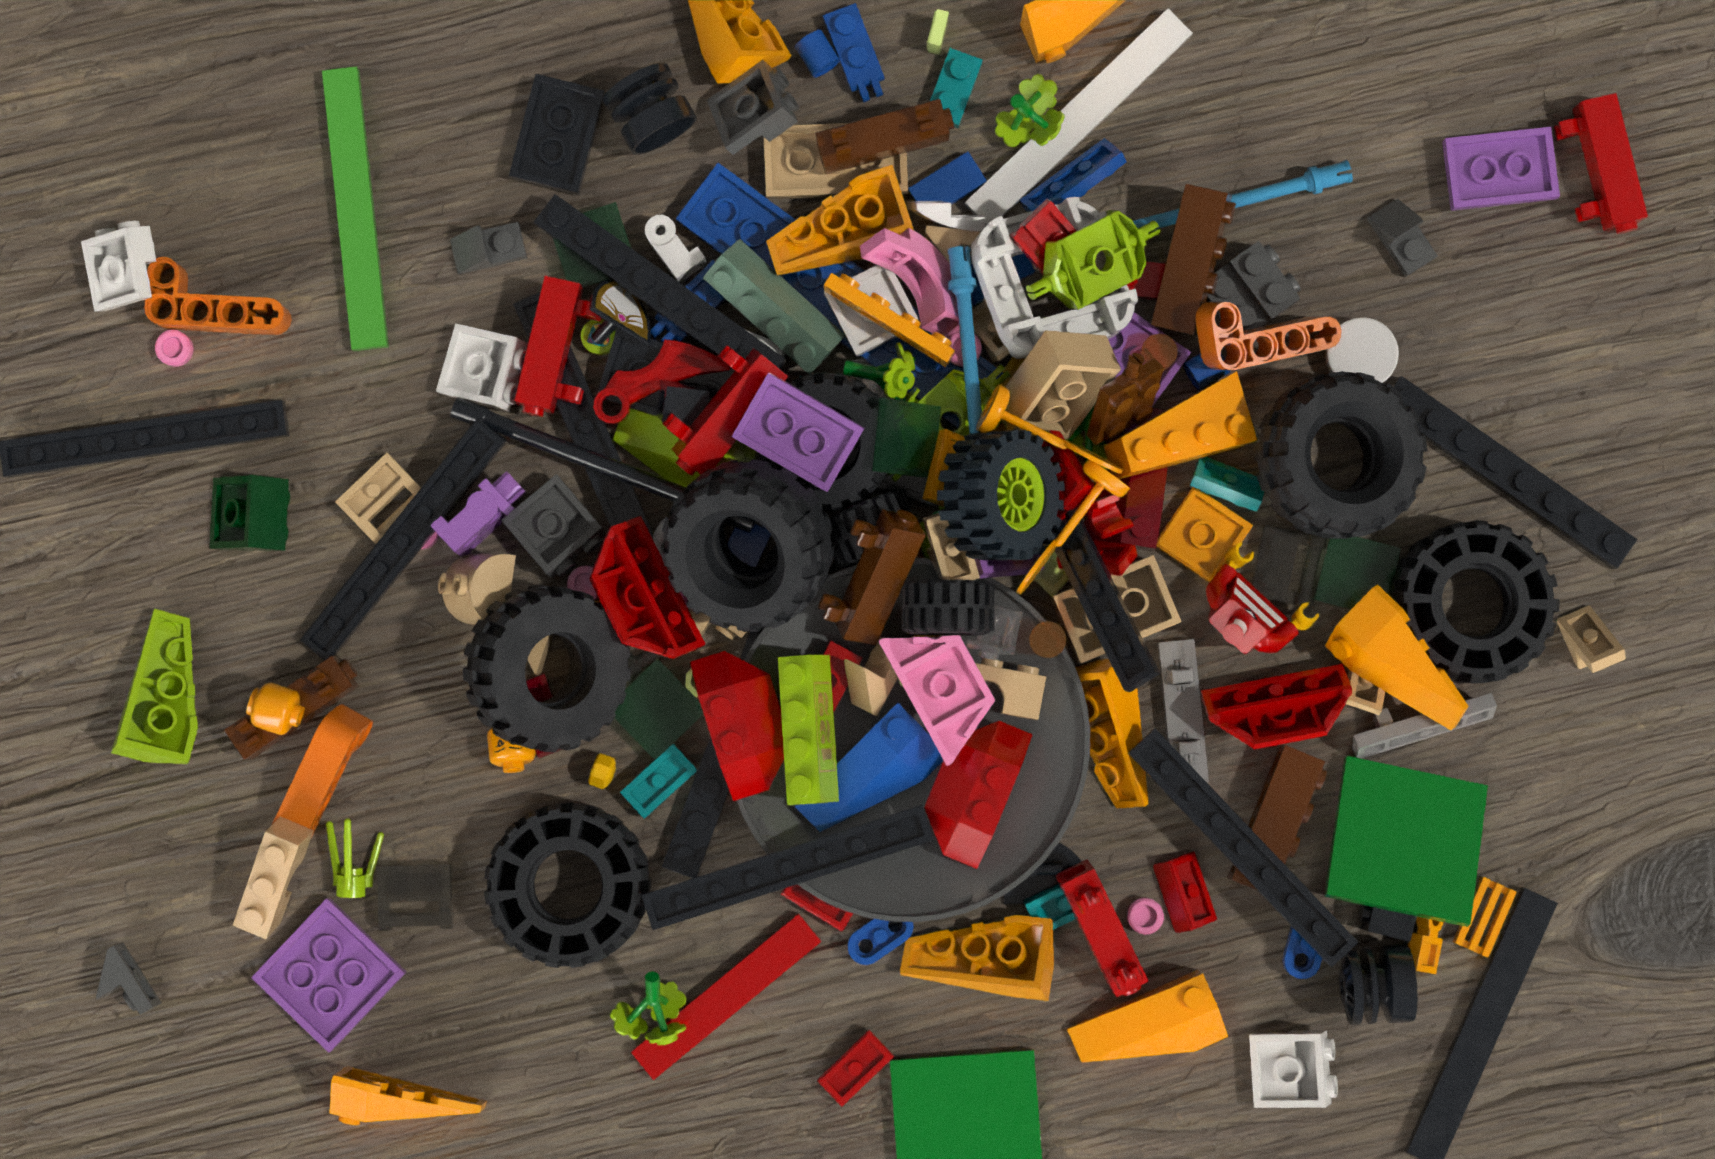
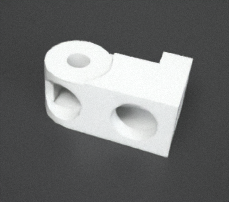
(665, 242)

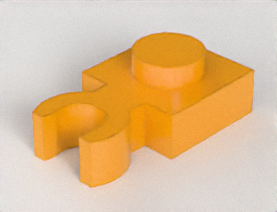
(1426, 945)

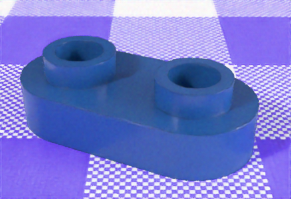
(881, 937)
(1295, 945)

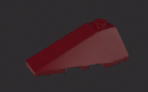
(1142, 505)

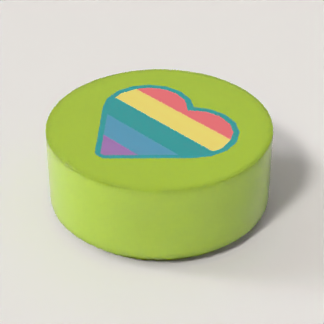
(589, 343)

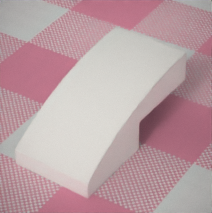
(940, 213)

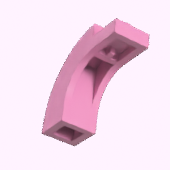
(924, 273)

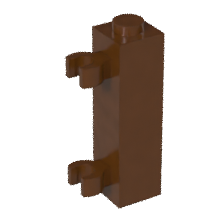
(884, 136)
(878, 576)
(317, 692)

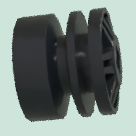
(648, 107)
(1384, 984)

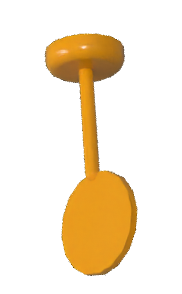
(995, 411)
(1103, 480)

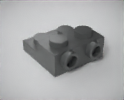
(753, 107)
(1256, 286)
(555, 527)

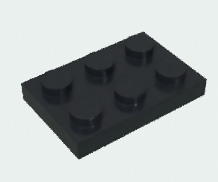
(557, 134)

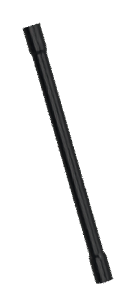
(469, 412)

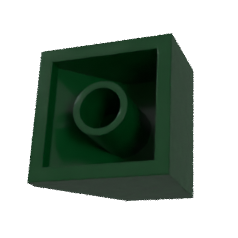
(249, 513)

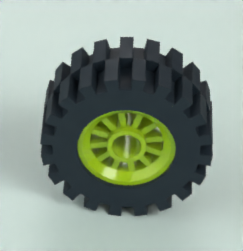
(1001, 495)

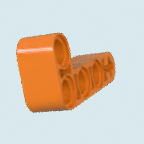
(218, 306)
(1269, 338)
(323, 765)

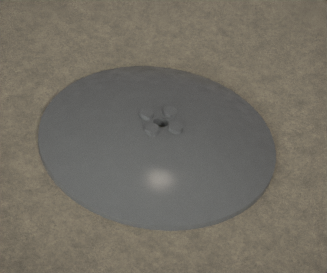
(920, 880)

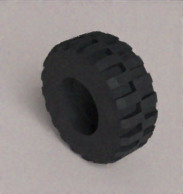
(1524, 589)
(499, 662)
(513, 893)

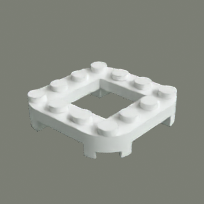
(1007, 301)

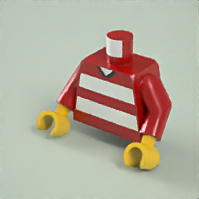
(1245, 614)

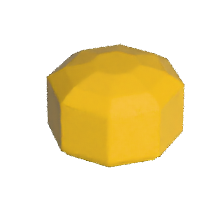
(602, 771)

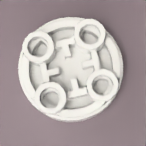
(1364, 348)

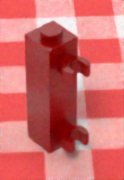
(1608, 163)
(549, 347)
(711, 433)
(1102, 928)

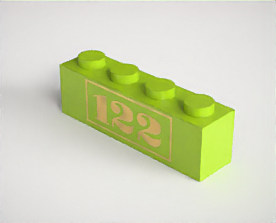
(808, 729)

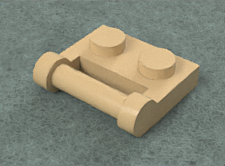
(375, 492)

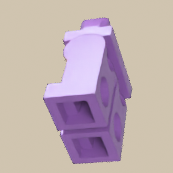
(481, 515)

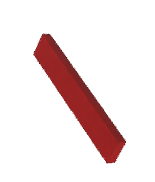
(730, 993)

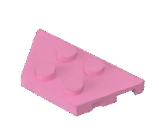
(942, 687)

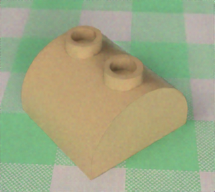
(475, 584)

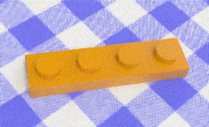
(877, 310)

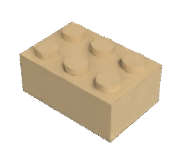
(1061, 380)
(1144, 596)

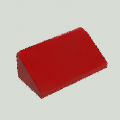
(1185, 892)

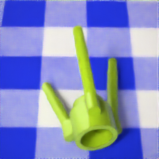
(349, 878)

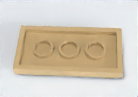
(797, 171)

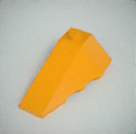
(1059, 24)
(735, 38)
(842, 224)
(1385, 652)
(1113, 733)
(995, 957)
(1159, 1022)
(376, 1097)

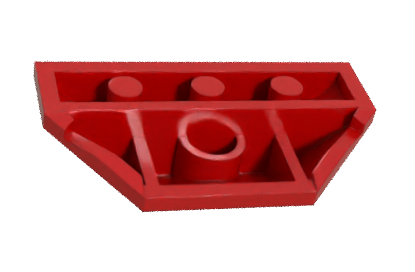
(639, 595)
(1280, 706)
(741, 721)
(974, 791)

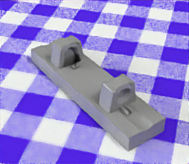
(1183, 702)
(1414, 729)

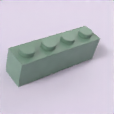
(774, 306)

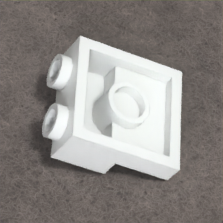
(118, 265)
(482, 367)
(1292, 1069)

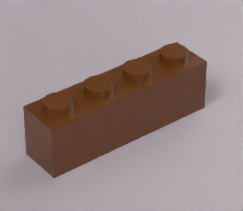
(1192, 257)
(1284, 803)

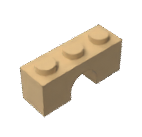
(1020, 689)
(266, 889)

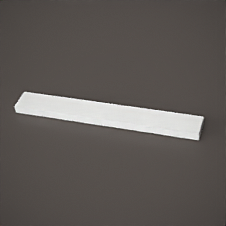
(1081, 117)

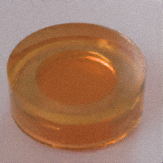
(1161, 348)
(1047, 639)

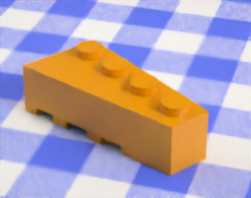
(1193, 429)

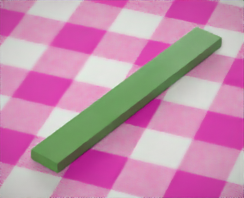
(355, 209)

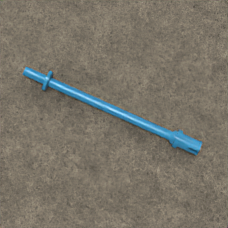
(1313, 180)
(962, 285)

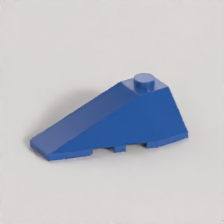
(880, 765)

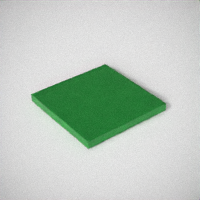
(1406, 841)
(966, 1106)

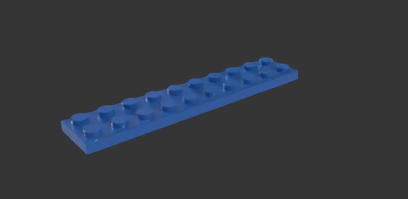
(732, 210)

